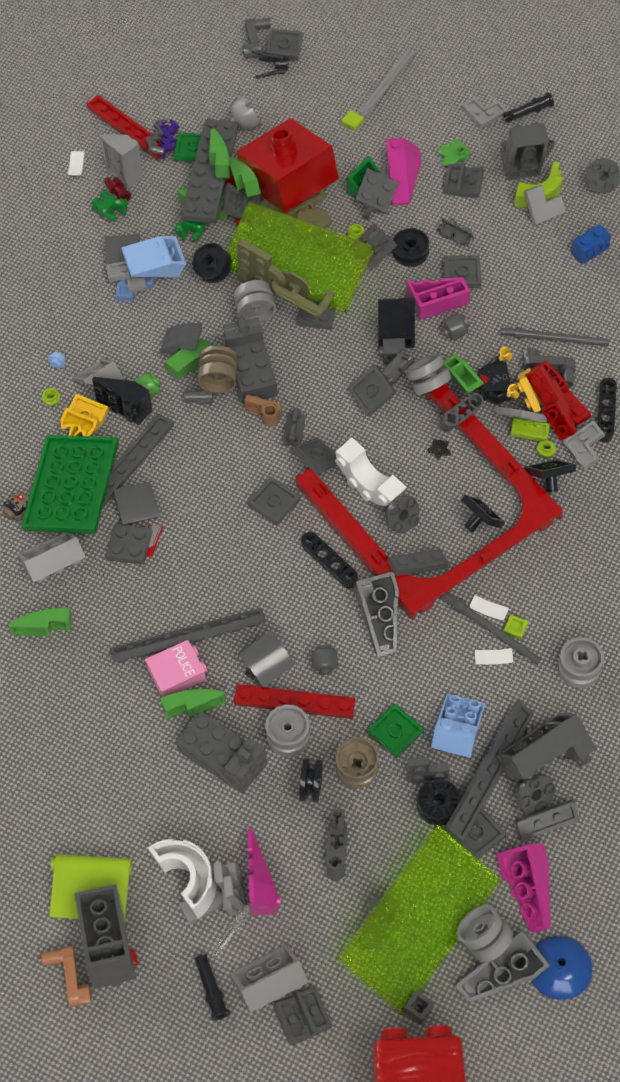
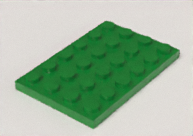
(70, 484)

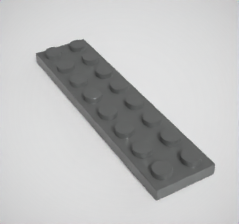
(204, 189)

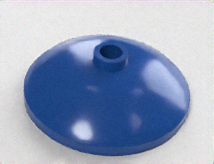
(567, 980)

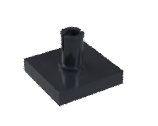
(550, 471)
(481, 513)

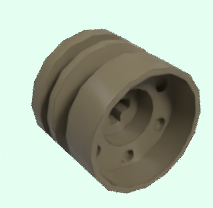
(217, 369)
(358, 752)

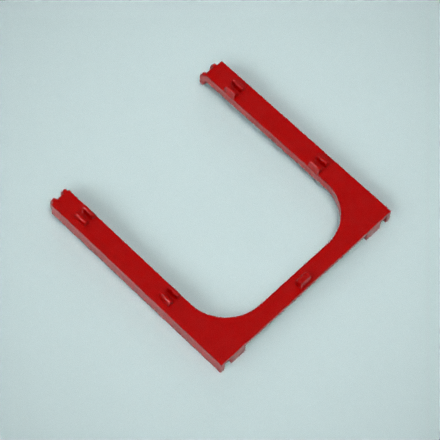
(420, 593)

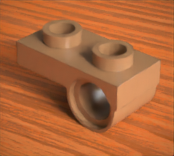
(264, 407)

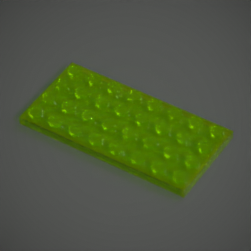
(312, 252)
(418, 919)

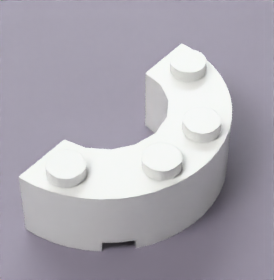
(364, 477)
(188, 856)

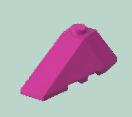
(404, 165)
(528, 877)
(261, 886)

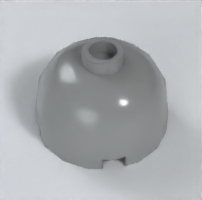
(244, 114)

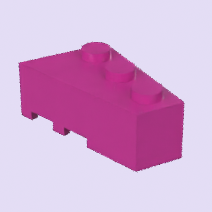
(437, 296)

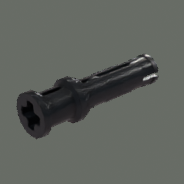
(535, 105)
(214, 996)

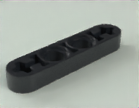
(607, 409)
(327, 561)

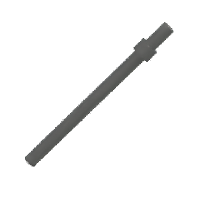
(519, 333)
(460, 606)

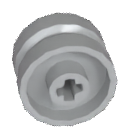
(255, 300)
(428, 373)
(580, 662)
(287, 730)
(485, 933)

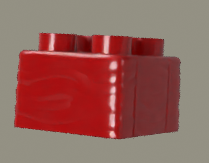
(419, 1059)

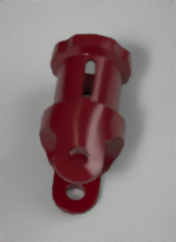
(117, 187)

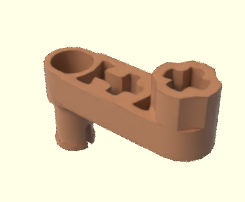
(76, 993)

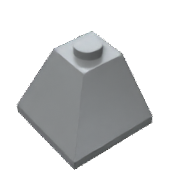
(102, 369)

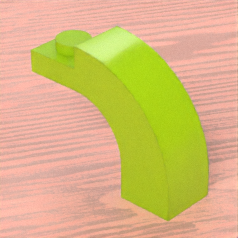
(551, 187)

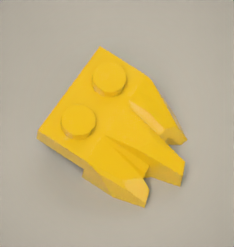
(532, 400)
(83, 416)

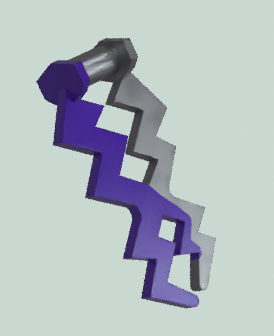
(155, 136)

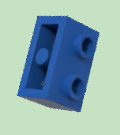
(591, 244)

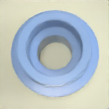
(57, 360)

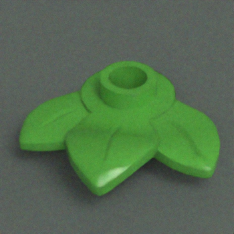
(454, 152)

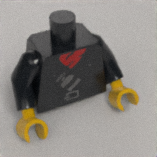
(496, 380)

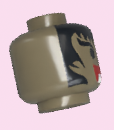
(15, 506)

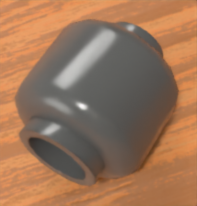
(455, 326)
(324, 659)

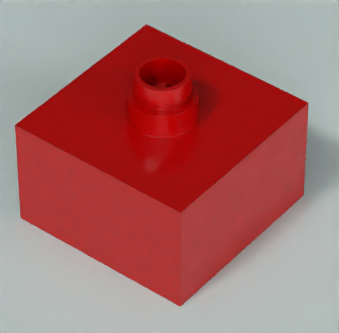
(290, 164)

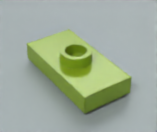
(530, 429)

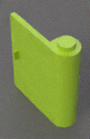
(84, 873)

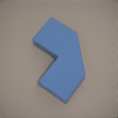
(122, 290)

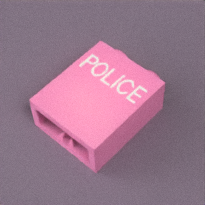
(176, 668)

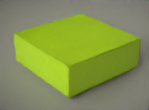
(352, 120)
(515, 627)

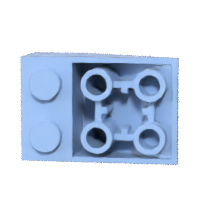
(155, 257)
(458, 725)

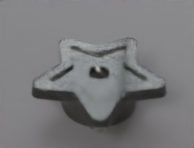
(439, 453)

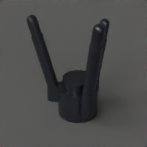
(281, 63)

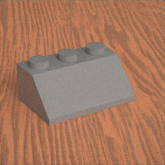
(122, 158)
(51, 556)
(269, 978)

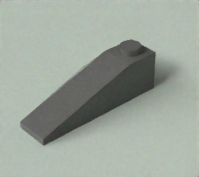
(379, 607)
(517, 965)

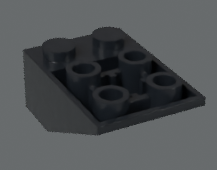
(396, 320)
(124, 398)

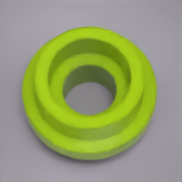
(355, 231)
(50, 392)
(546, 453)

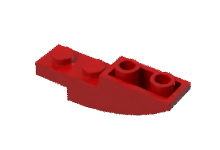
(554, 402)
(578, 410)

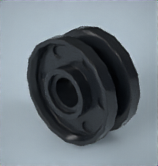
(411, 247)
(205, 256)
(311, 780)
(437, 790)

